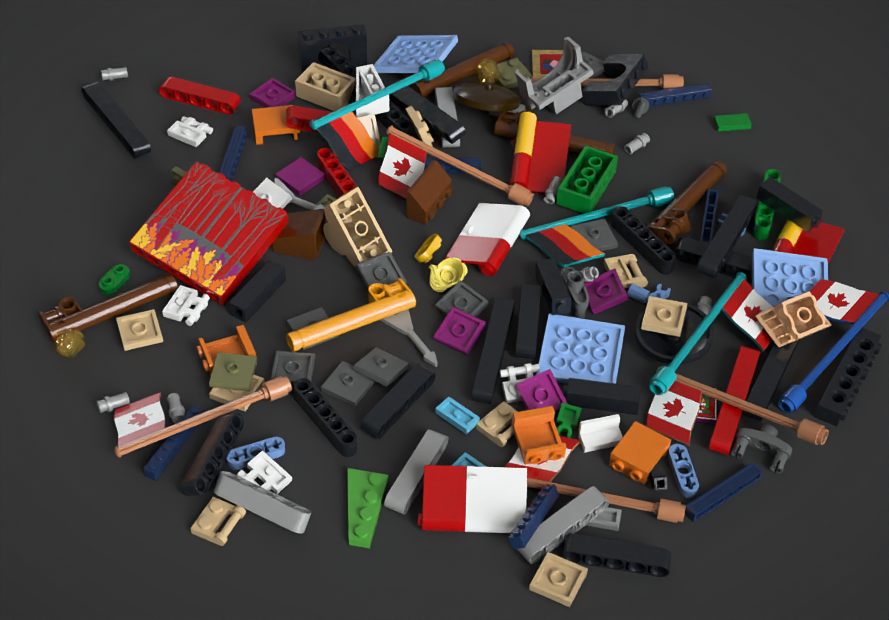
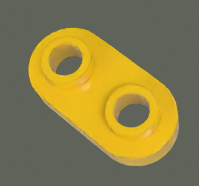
(425, 252)

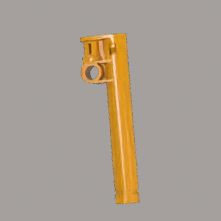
(383, 302)

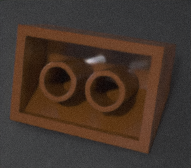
(428, 193)

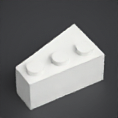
(368, 83)

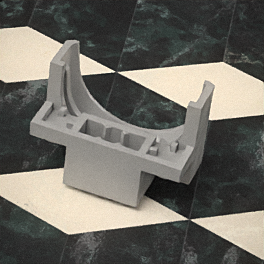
(561, 85)

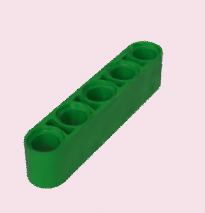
(765, 213)

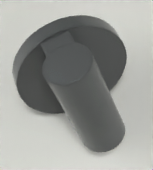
(640, 106)

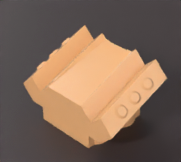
(793, 319)

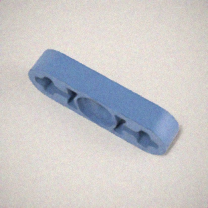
(260, 445)
(680, 478)

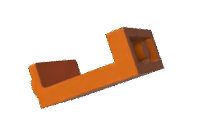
(271, 122)
(235, 344)
(538, 435)
(639, 452)

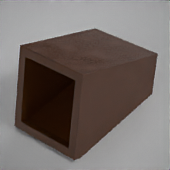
(302, 235)

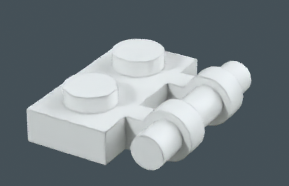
(189, 131)
(181, 302)
(508, 387)
(268, 471)

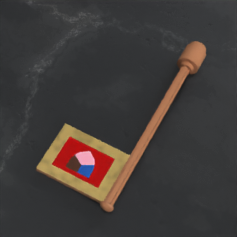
(545, 60)

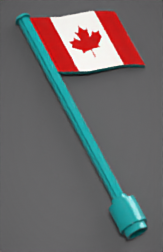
(741, 306)

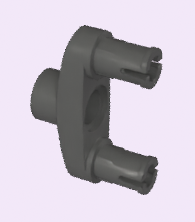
(575, 284)
(763, 440)

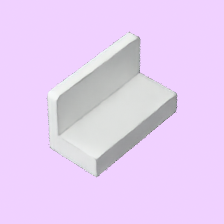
(600, 433)

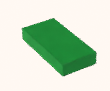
(732, 122)

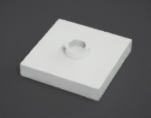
(273, 193)

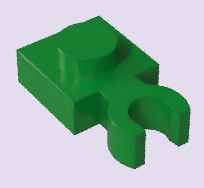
(568, 418)

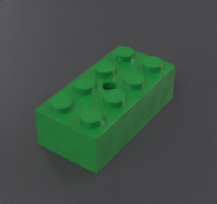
(587, 180)

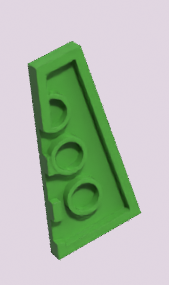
(364, 505)

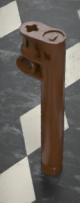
(462, 70)
(508, 125)
(674, 217)
(70, 315)

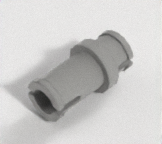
(111, 74)
(614, 109)
(638, 142)
(551, 192)
(590, 273)
(704, 304)
(110, 403)
(176, 410)

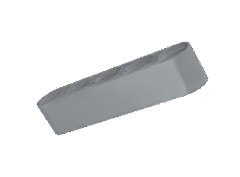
(445, 101)
(412, 476)
(262, 502)
(564, 522)

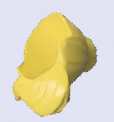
(447, 274)

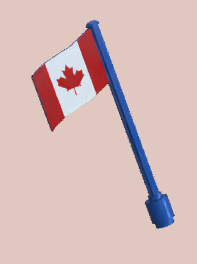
(842, 305)

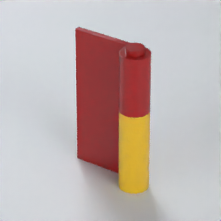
(539, 153)
(816, 243)

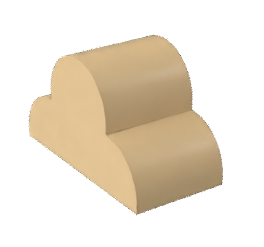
(353, 228)

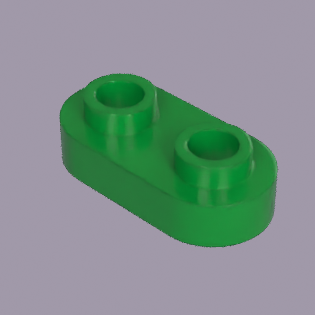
(114, 279)

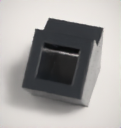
(658, 480)

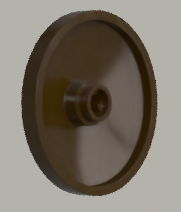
(486, 96)

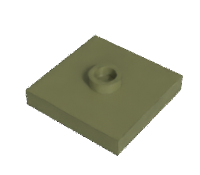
(233, 371)

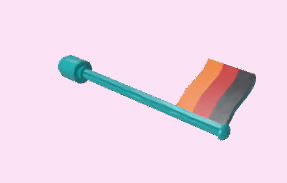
(348, 135)
(569, 246)

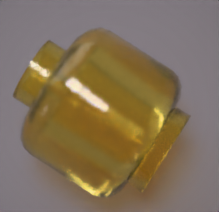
(488, 71)
(70, 343)

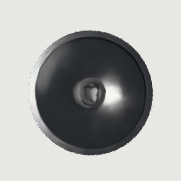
(666, 347)

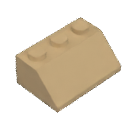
(325, 87)

